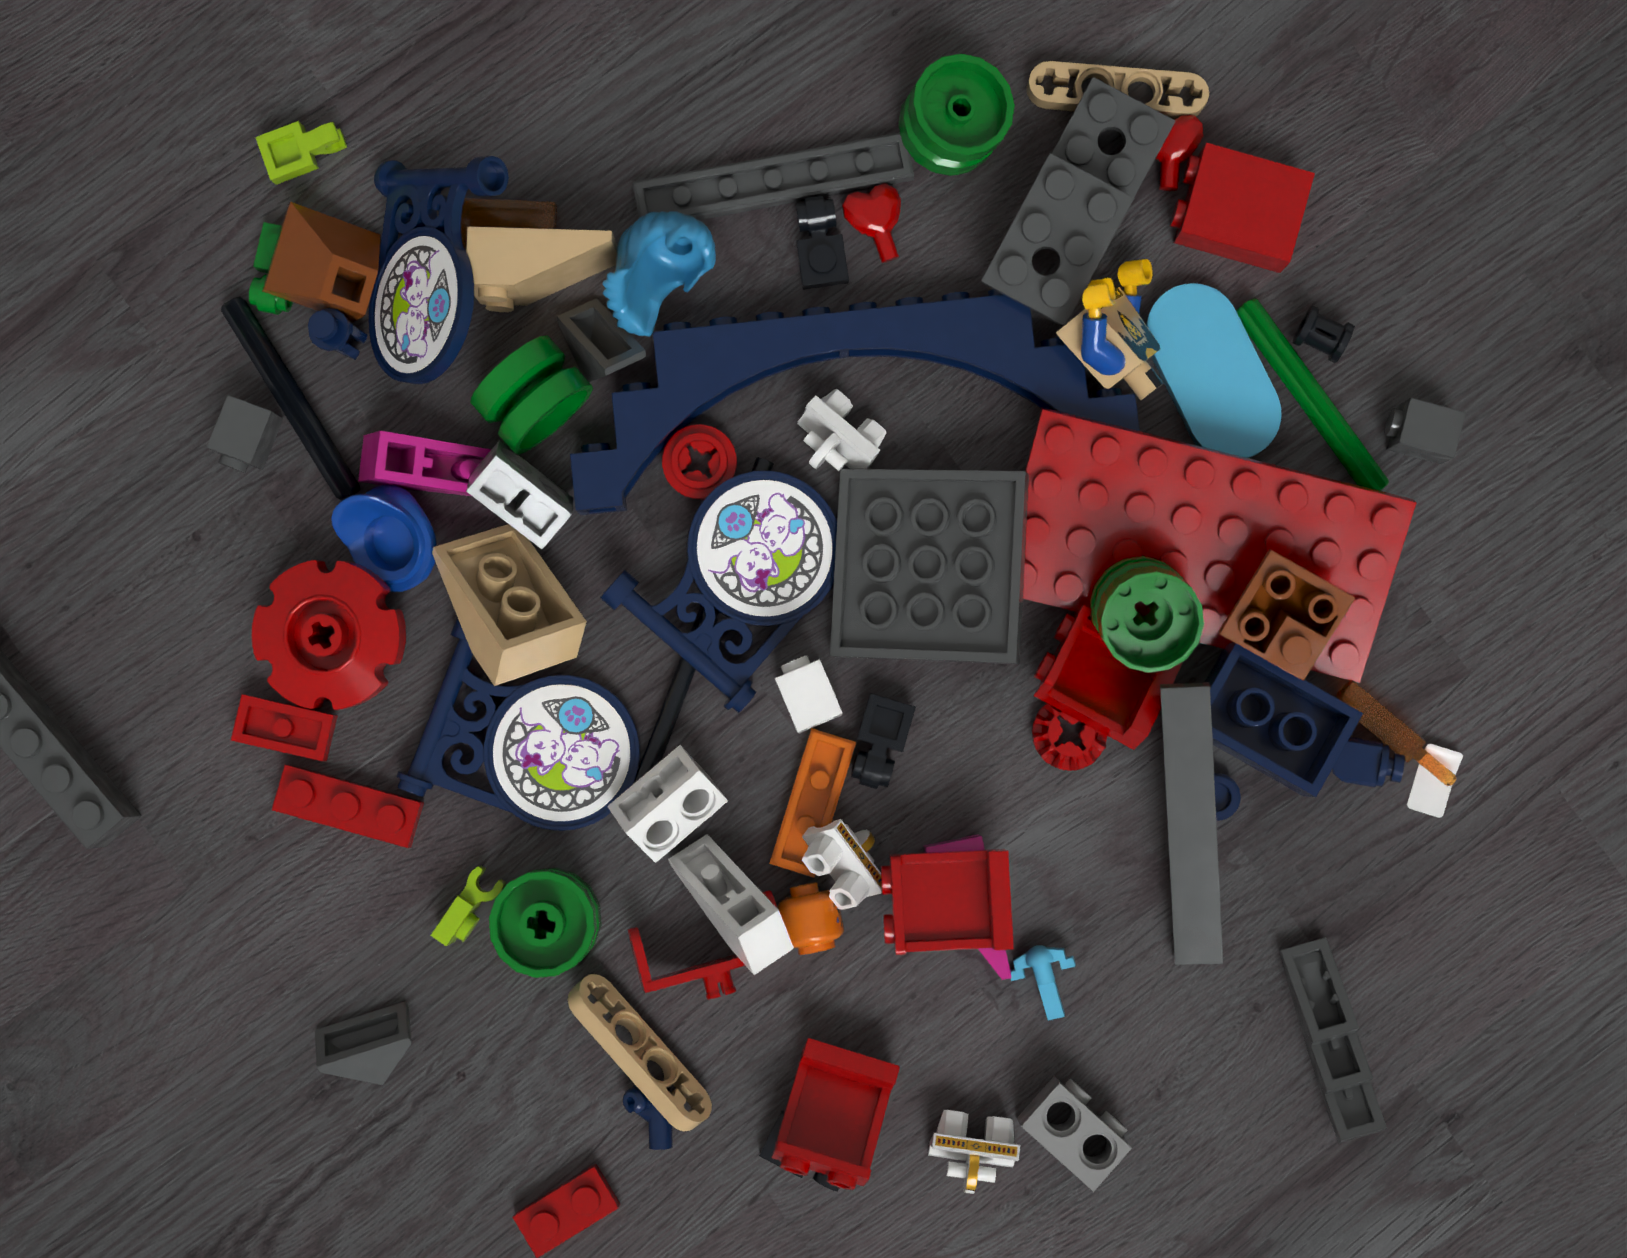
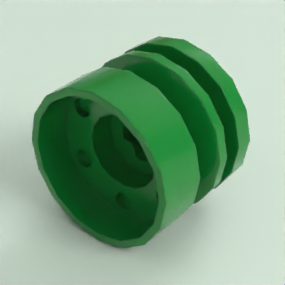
(1165, 633)

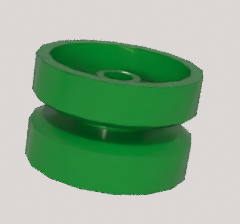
(956, 114)
(531, 394)
(517, 926)

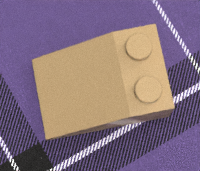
(533, 263)
(509, 603)

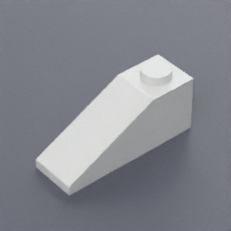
(733, 904)

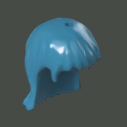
(653, 261)

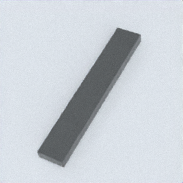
(778, 179)
(1192, 823)

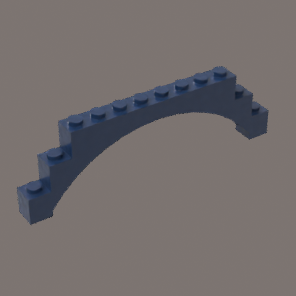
(711, 362)

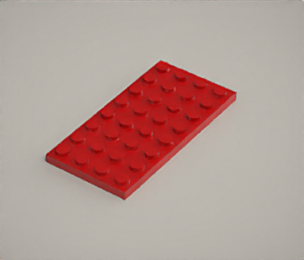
(1209, 516)

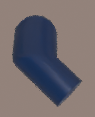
(659, 1128)

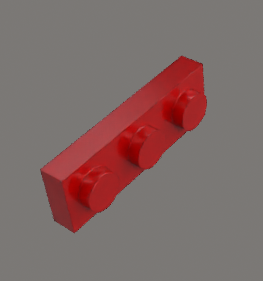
(347, 806)

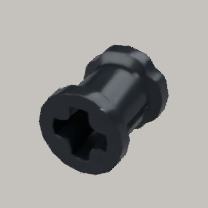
(1339, 333)

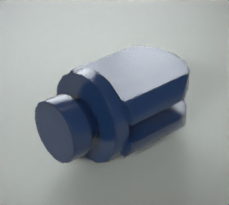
(331, 330)
(1368, 763)

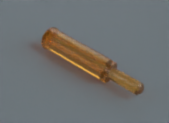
(1392, 730)

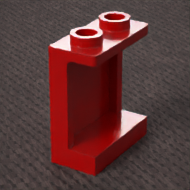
(1096, 686)
(948, 901)
(834, 1114)

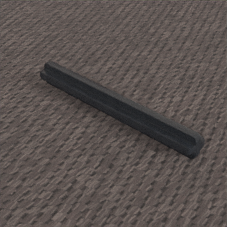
(290, 398)

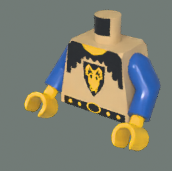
(1112, 335)

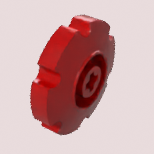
(293, 629)

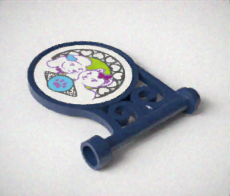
(425, 276)
(758, 556)
(549, 750)

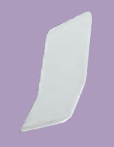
(1429, 793)

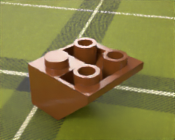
(323, 263)
(1286, 615)

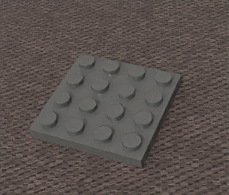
(930, 565)

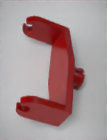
(711, 971)

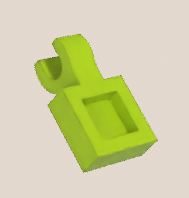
(292, 150)
(460, 916)

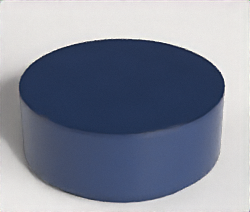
(1226, 796)

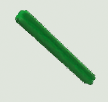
(1311, 396)

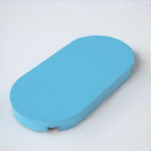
(1213, 371)

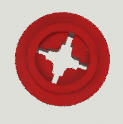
(703, 440)
(1068, 755)

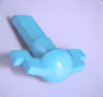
(1040, 959)

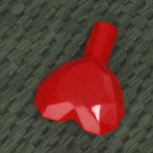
(1178, 146)
(875, 216)

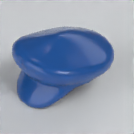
(387, 535)

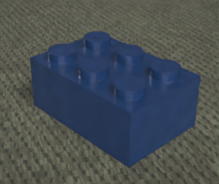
(1277, 720)

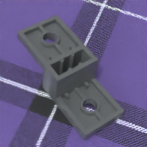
(1078, 202)

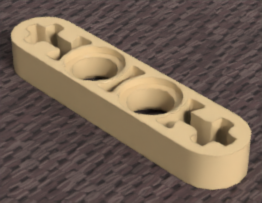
(1120, 79)
(644, 1047)

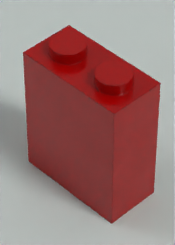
(1242, 207)

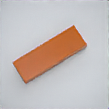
(812, 796)

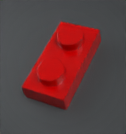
(284, 728)
(566, 1210)

